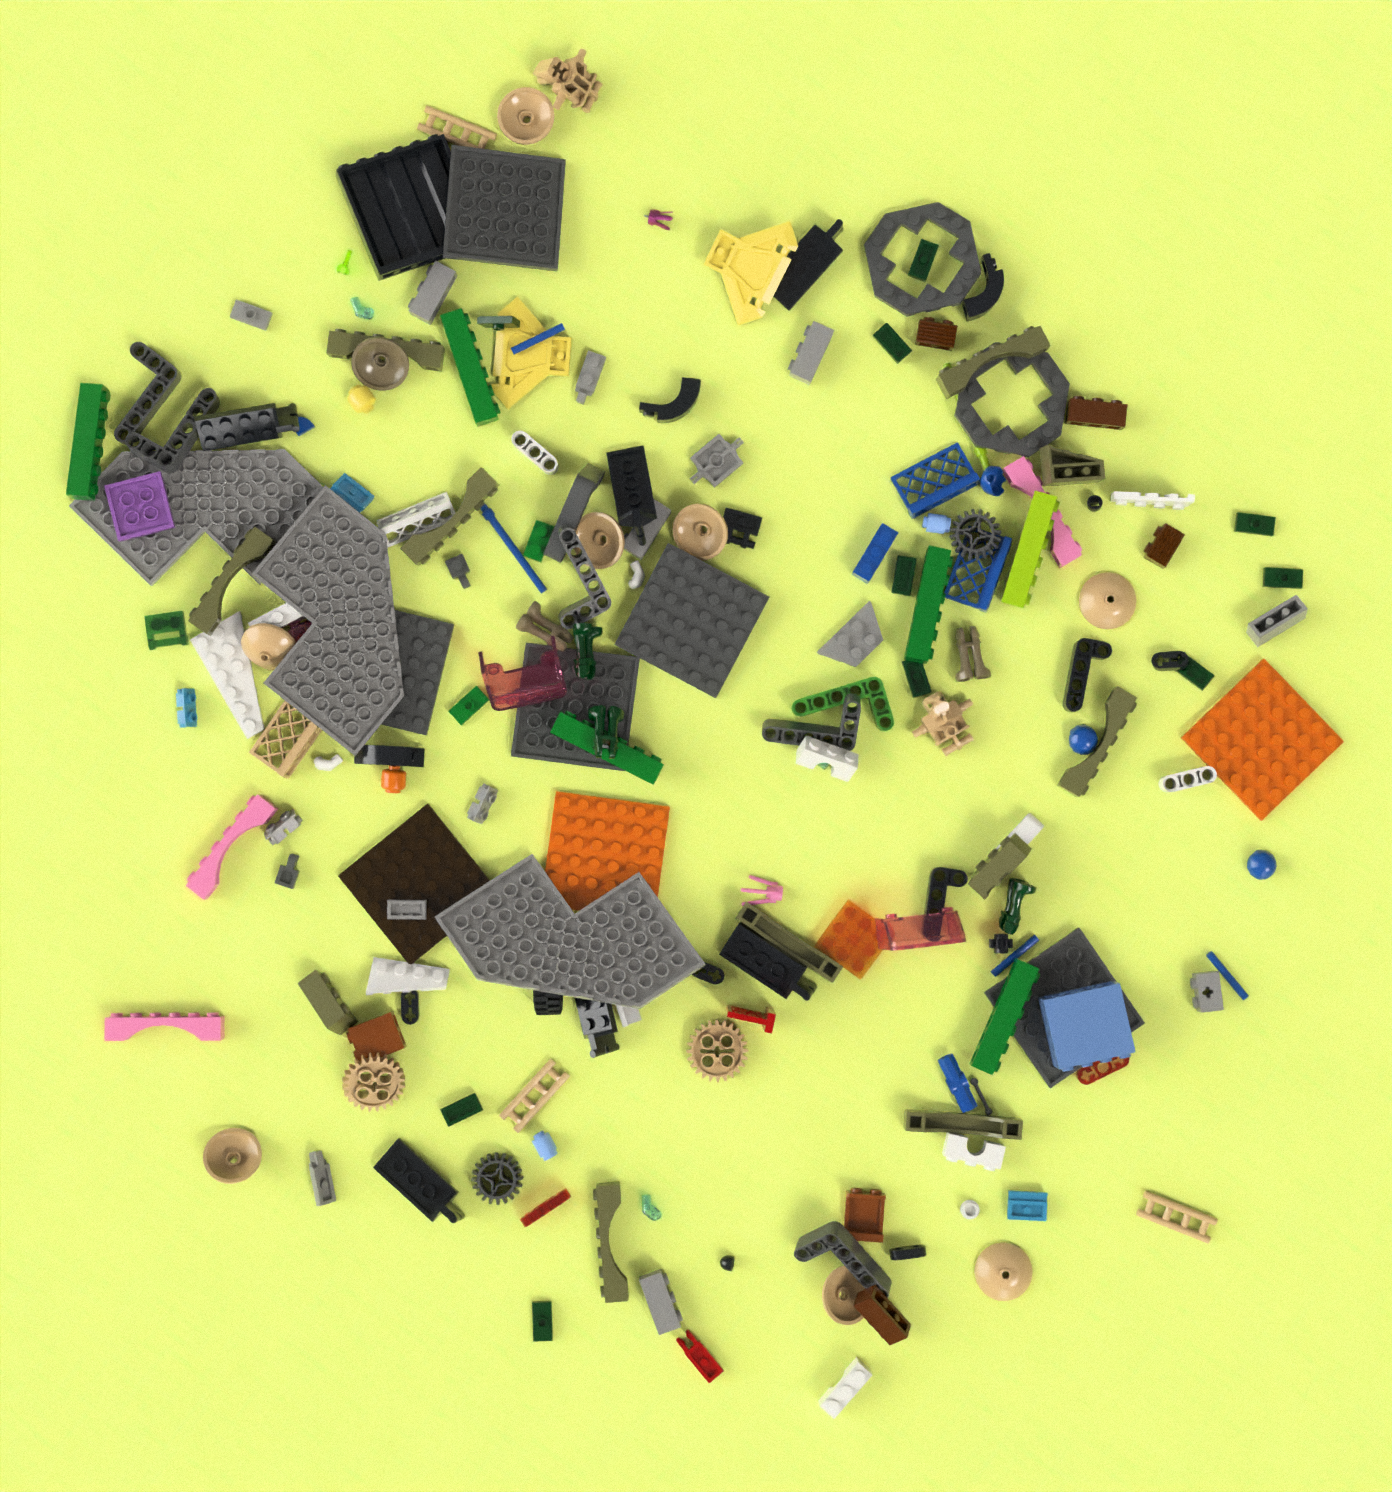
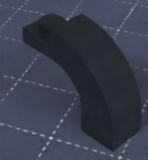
(981, 304)
(679, 407)
(390, 756)

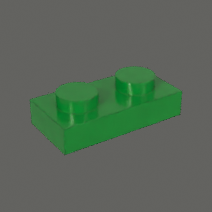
(538, 541)

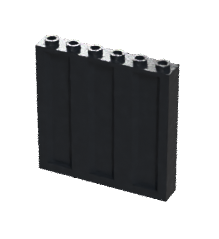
(400, 204)

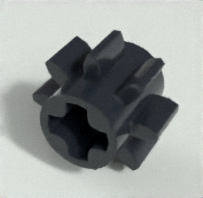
(1001, 943)

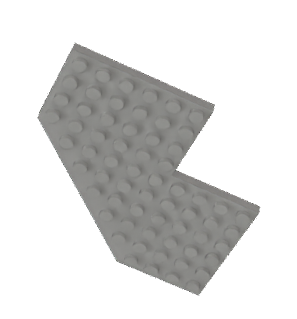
(210, 494)
(348, 661)
(609, 952)

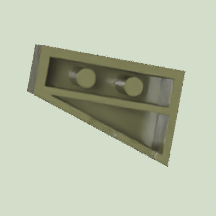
(1069, 468)
(999, 864)
(327, 1002)

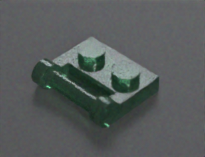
(166, 623)

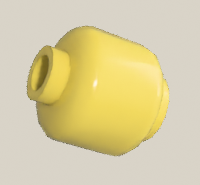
(361, 399)

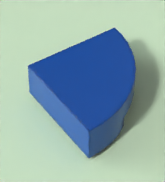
(305, 426)

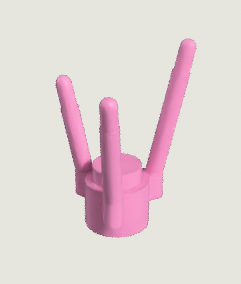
(773, 892)

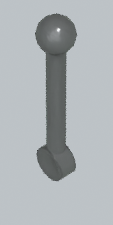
(974, 1082)

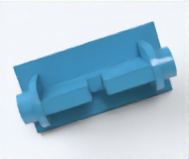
(187, 699)

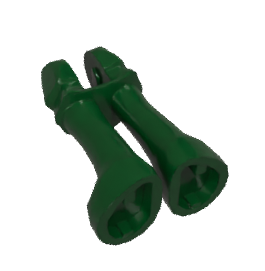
(585, 661)
(608, 741)
(1011, 916)

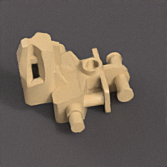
(569, 81)
(944, 722)

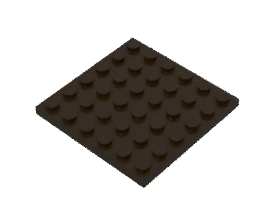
(414, 864)

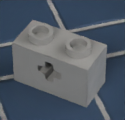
(1213, 999)

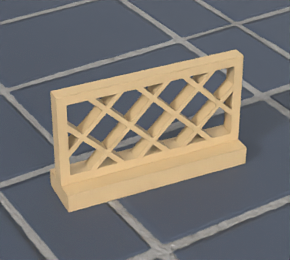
(299, 747)

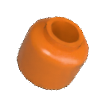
(393, 779)

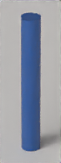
(538, 338)
(1016, 954)
(1227, 975)

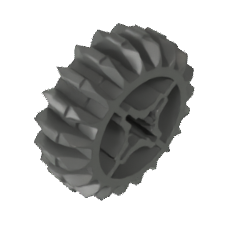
(983, 535)
(489, 1177)

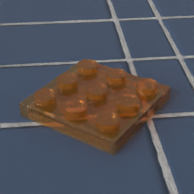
(851, 939)

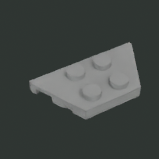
(855, 638)

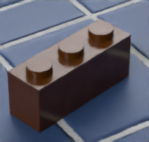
(1096, 413)
(882, 1315)

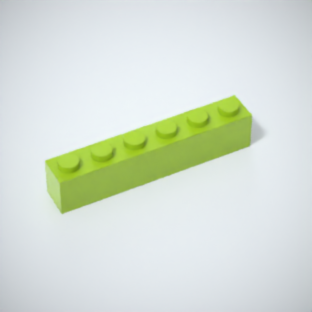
(1029, 549)

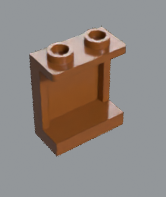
(376, 1035)
(865, 1214)

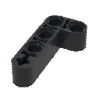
(1082, 676)
(942, 886)

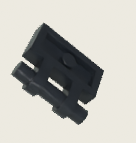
(744, 523)

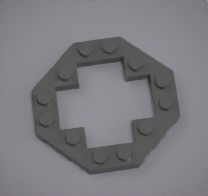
(914, 220)
(1005, 439)

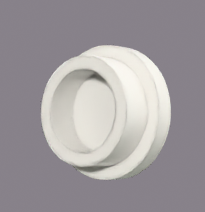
(969, 1209)

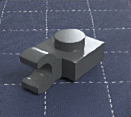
(458, 569)
(288, 874)

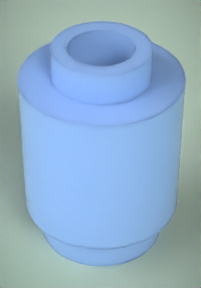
(936, 523)
(544, 1145)

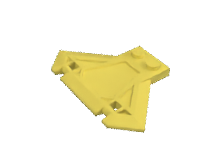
(752, 267)
(530, 365)

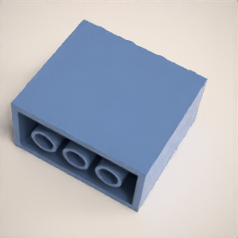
(1086, 1025)

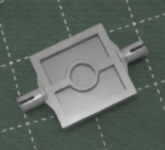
(716, 460)

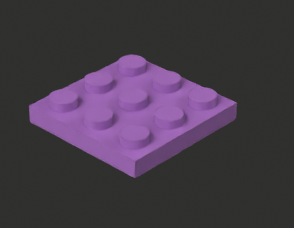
(139, 506)

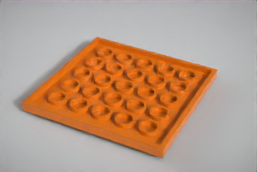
(1262, 739)
(602, 844)

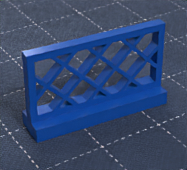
(946, 492)
(992, 578)

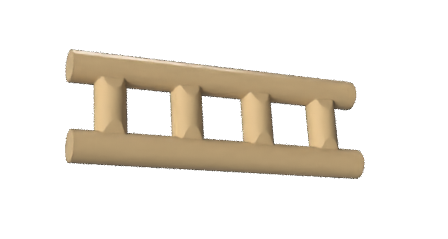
(452, 120)
(534, 1107)
(1165, 1219)

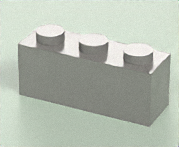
(432, 292)
(810, 352)
(651, 531)
(1276, 620)
(661, 1301)

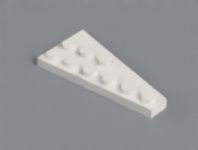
(232, 672)

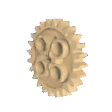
(376, 1067)
(717, 1068)

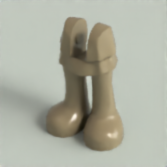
(534, 615)
(980, 669)

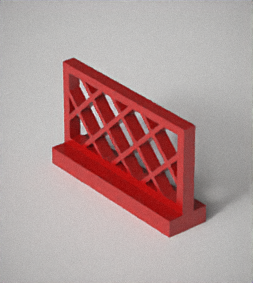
(766, 1019)

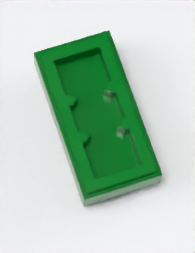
(469, 705)

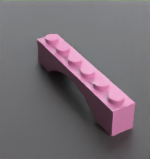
(1021, 477)
(206, 878)
(203, 1027)

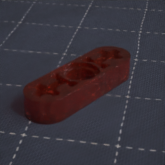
(1092, 1078)
(545, 1207)

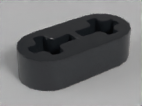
(1170, 656)
(708, 978)
(405, 1007)
(907, 1252)

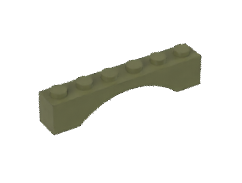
(1026, 345)
(427, 355)
(479, 488)
(208, 613)
(1117, 708)
(785, 940)
(963, 1123)
(615, 1282)

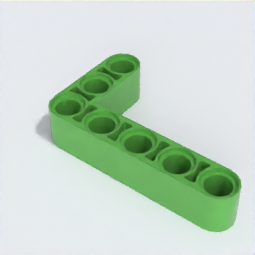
(865, 691)

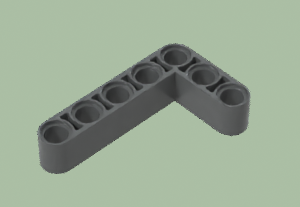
(150, 392)
(178, 436)
(574, 507)
(586, 577)
(817, 730)
(837, 1238)

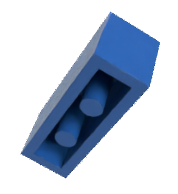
(874, 553)

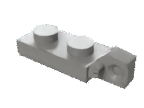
(589, 376)
(321, 1179)

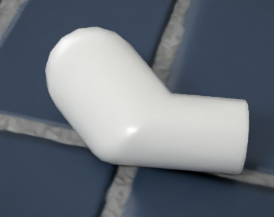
(638, 576)
(327, 765)

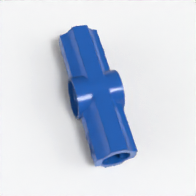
(957, 1083)

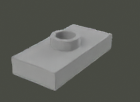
(251, 315)
(407, 909)

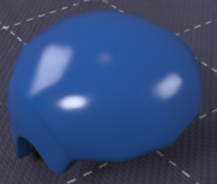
(992, 480)
(1083, 739)
(1261, 864)

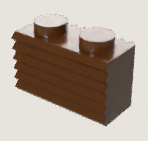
(936, 334)
(1163, 546)

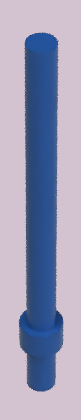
(488, 514)

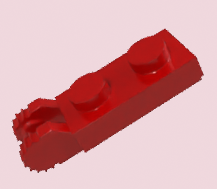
(701, 1357)

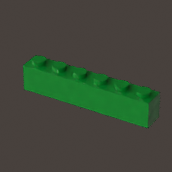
(469, 367)
(88, 441)
(927, 605)
(627, 758)
(1004, 1017)

